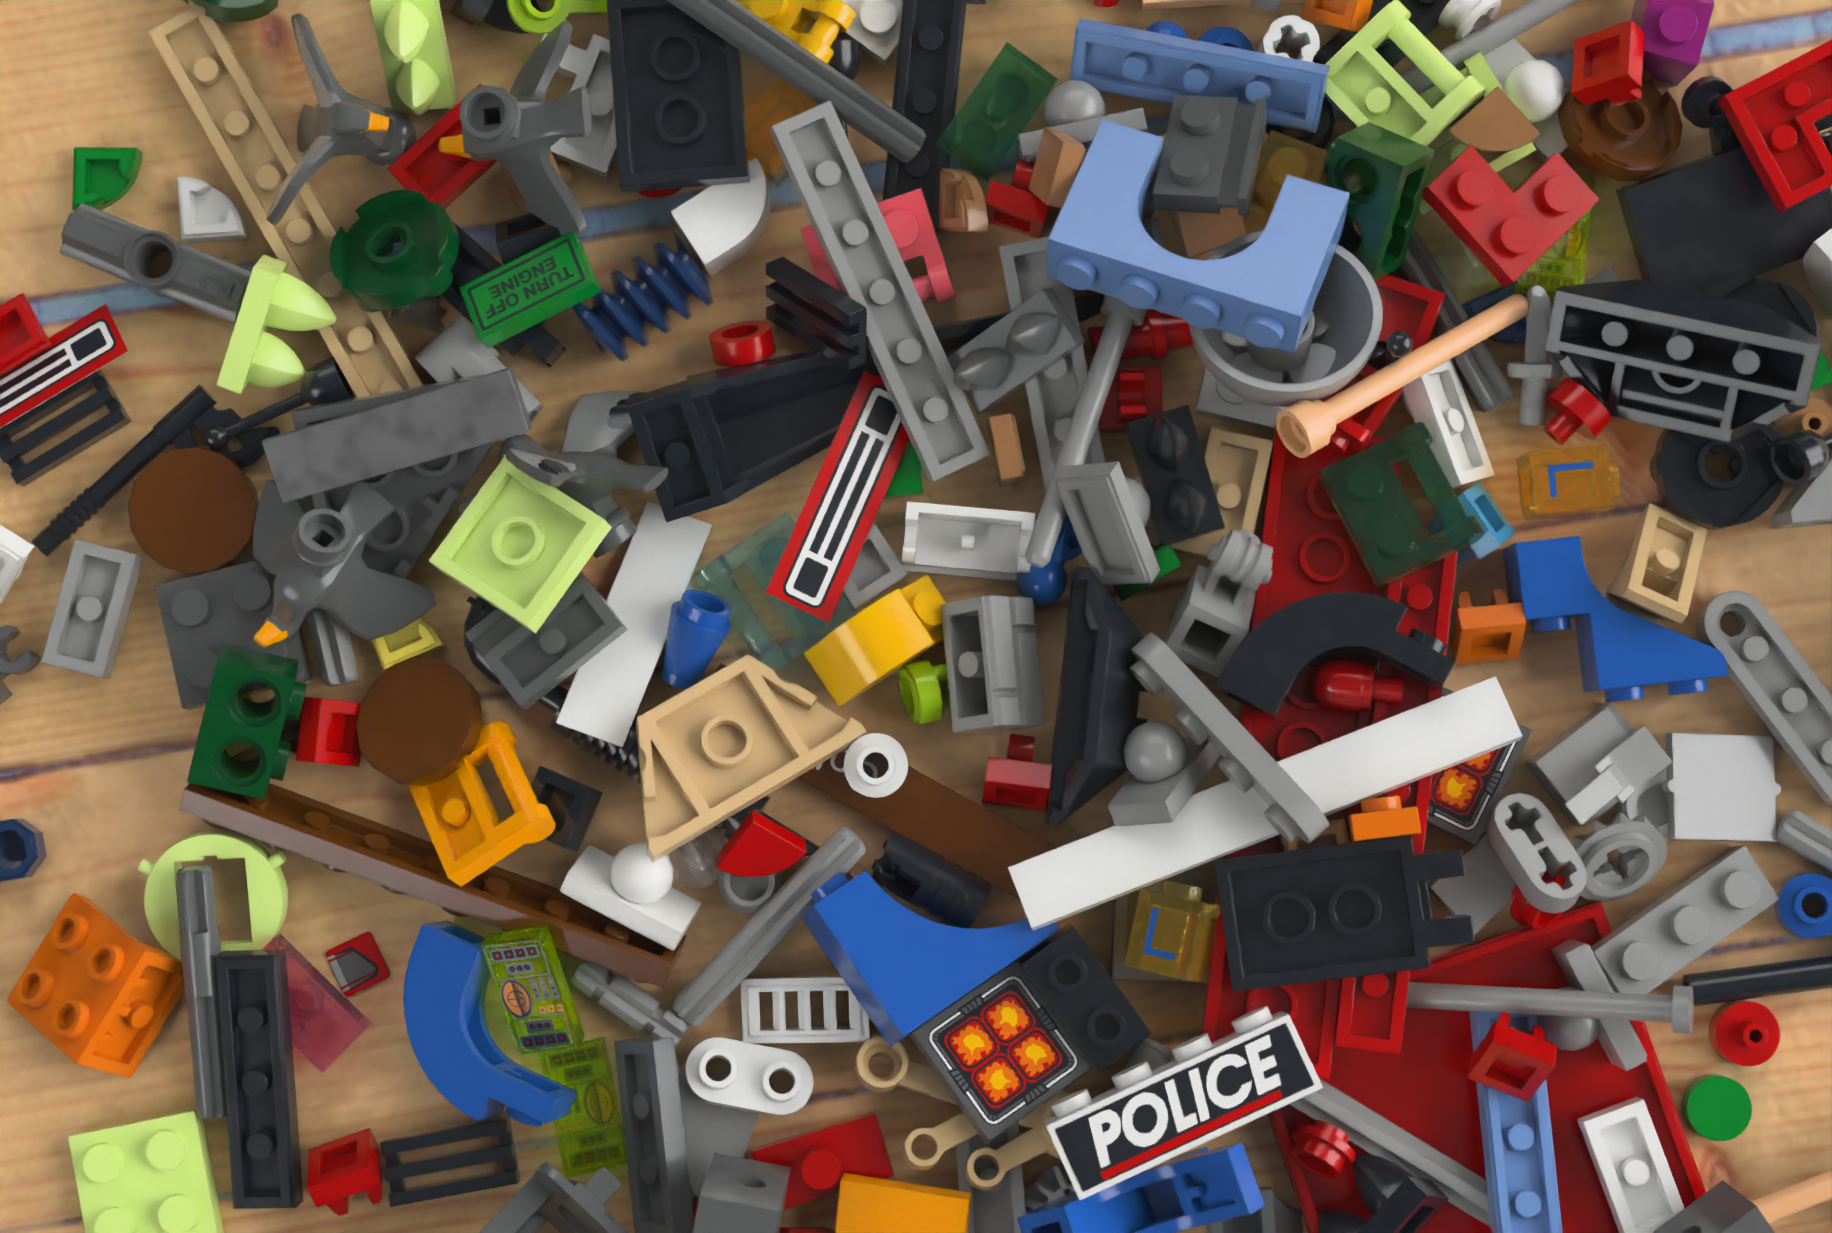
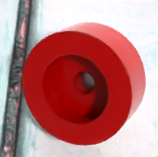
(742, 343)
(1575, 411)
(1731, 1029)

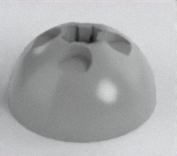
(1331, 348)

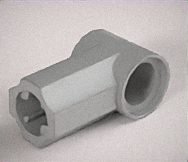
(461, 354)

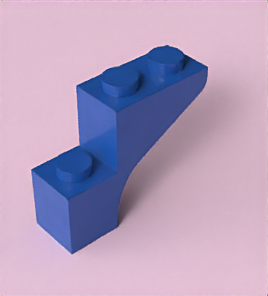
(1614, 646)

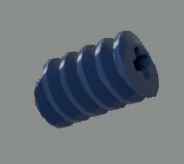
(644, 299)

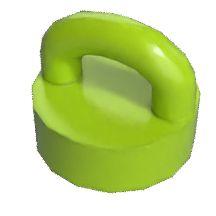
(922, 692)

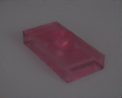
(321, 1017)

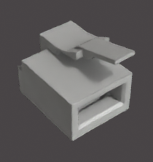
(1597, 764)

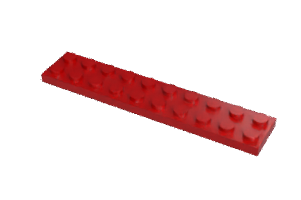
(1309, 559)

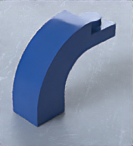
(451, 1035)
(1166, 1198)

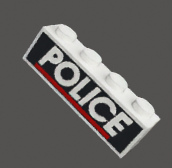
(1182, 1102)

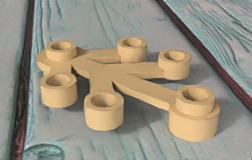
(959, 1128)

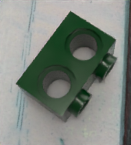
(1381, 206)
(234, 719)

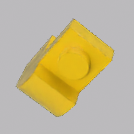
(879, 640)

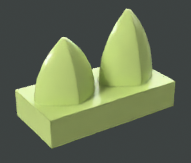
(414, 54)
(276, 302)

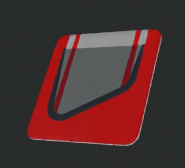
(358, 964)

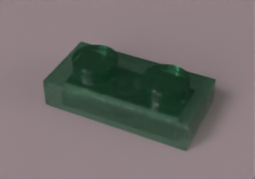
(996, 111)

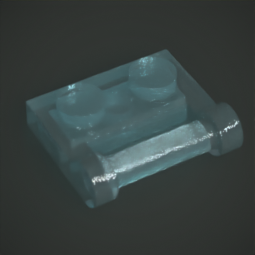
(761, 555)

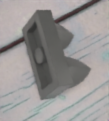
(1014, 350)

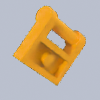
(463, 816)

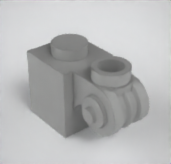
(1219, 602)

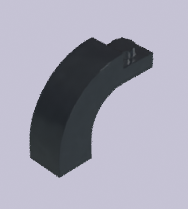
(1324, 626)

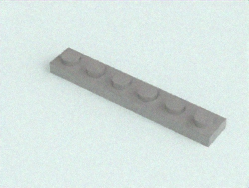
(877, 278)

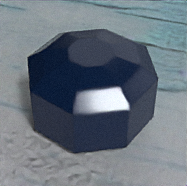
(20, 849)

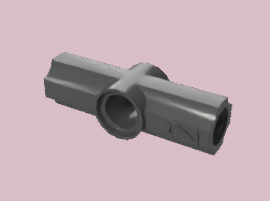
(128, 250)

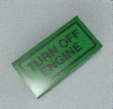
(530, 289)

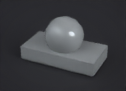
(1078, 111)
(1109, 521)
(1163, 775)
(1576, 1033)

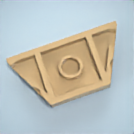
(728, 748)

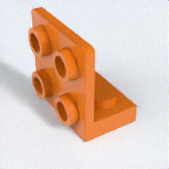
(98, 989)

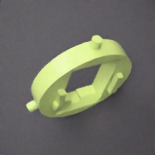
(264, 883)

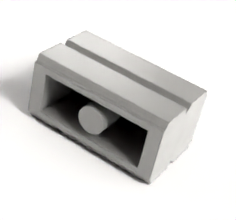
(992, 664)

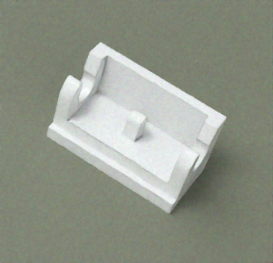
(966, 541)

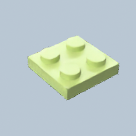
(520, 545)
(147, 1177)

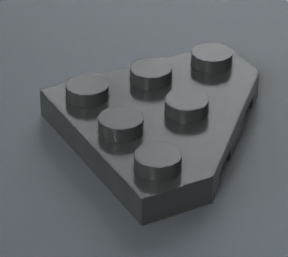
(419, 492)

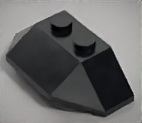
(1682, 356)
(1094, 698)

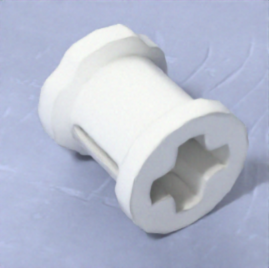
(1297, 36)

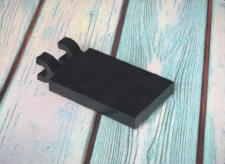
(674, 99)
(1717, 222)
(1334, 912)

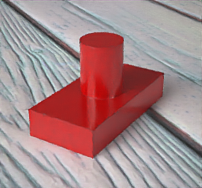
(825, 1154)

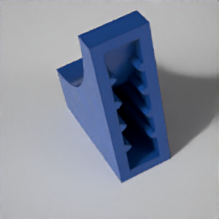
(905, 964)

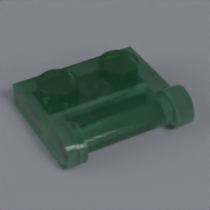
(1381, 514)

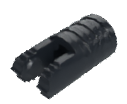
(930, 882)

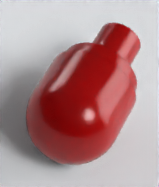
(1354, 685)

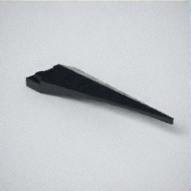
(755, 420)

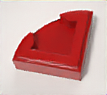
(760, 848)

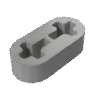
(1539, 851)

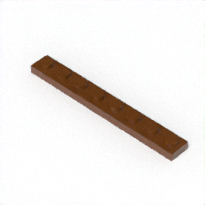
(413, 867)

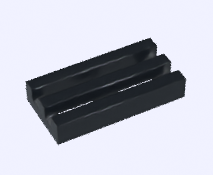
(814, 321)
(12, 451)
(396, 1171)

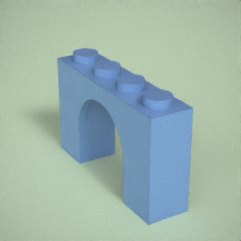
(1252, 294)

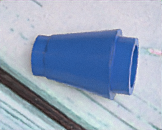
(694, 636)

